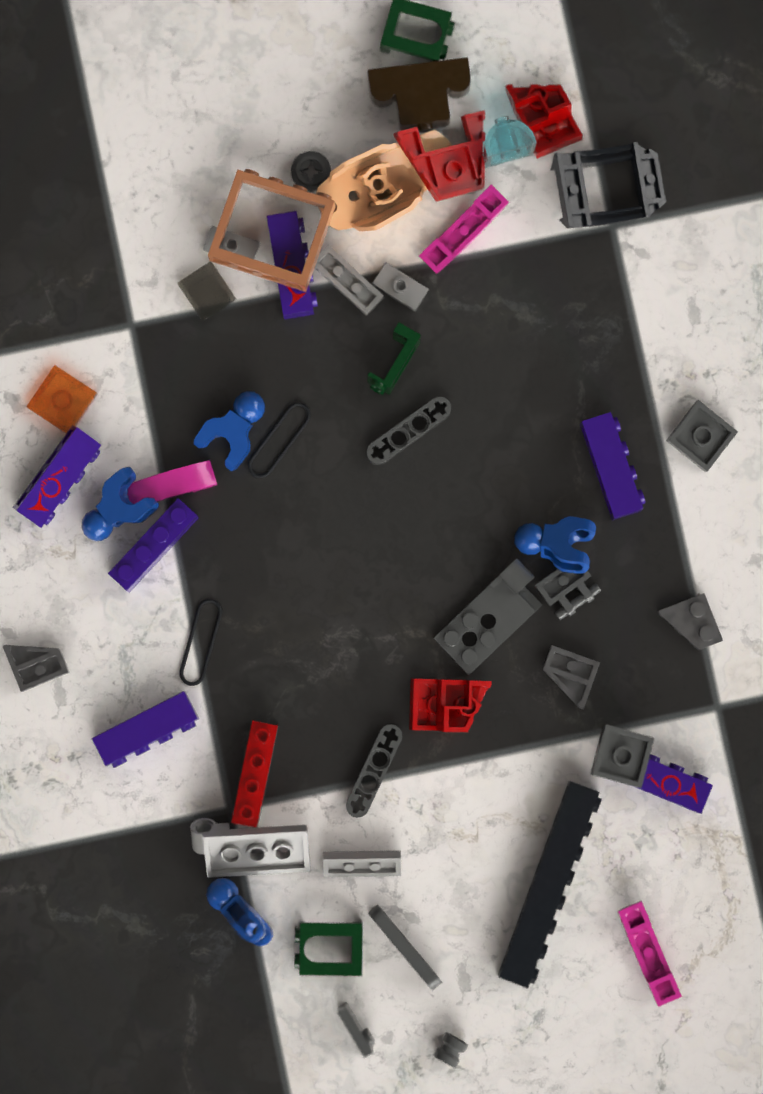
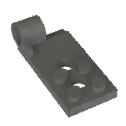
(503, 599)

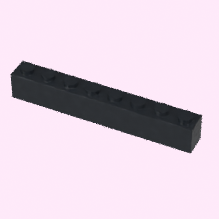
(548, 884)

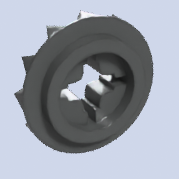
(302, 163)

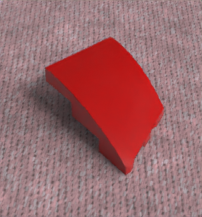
(547, 114)
(445, 703)

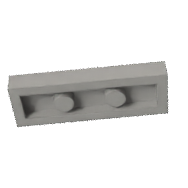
(348, 280)
(361, 863)

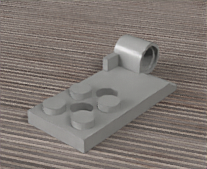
(230, 853)

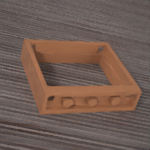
(259, 268)

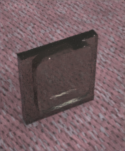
(206, 291)

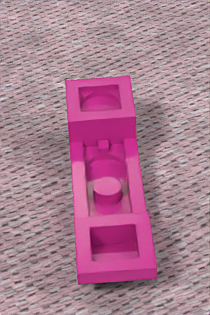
(464, 229)
(173, 483)
(649, 954)

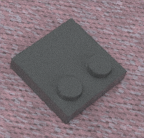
(702, 436)
(622, 756)
(362, 1038)

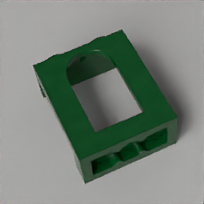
(426, 51)
(411, 341)
(312, 929)

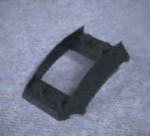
(573, 191)

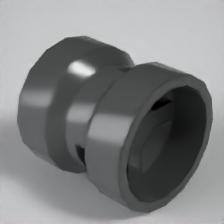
(450, 1050)

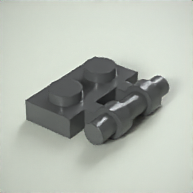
(560, 583)

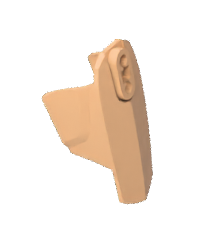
(383, 184)

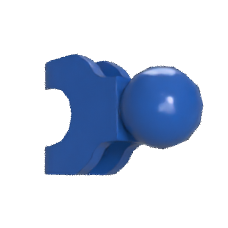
(234, 427)
(116, 507)
(556, 542)
(224, 896)

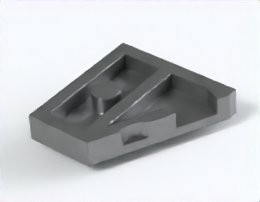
(693, 621)
(35, 665)
(571, 673)

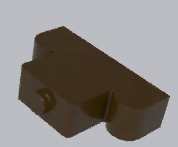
(420, 91)

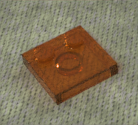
(61, 399)

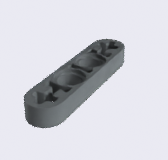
(406, 427)
(371, 769)
(405, 947)

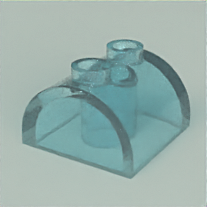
(508, 142)

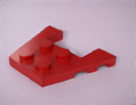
(451, 169)

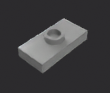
(234, 243)
(400, 287)

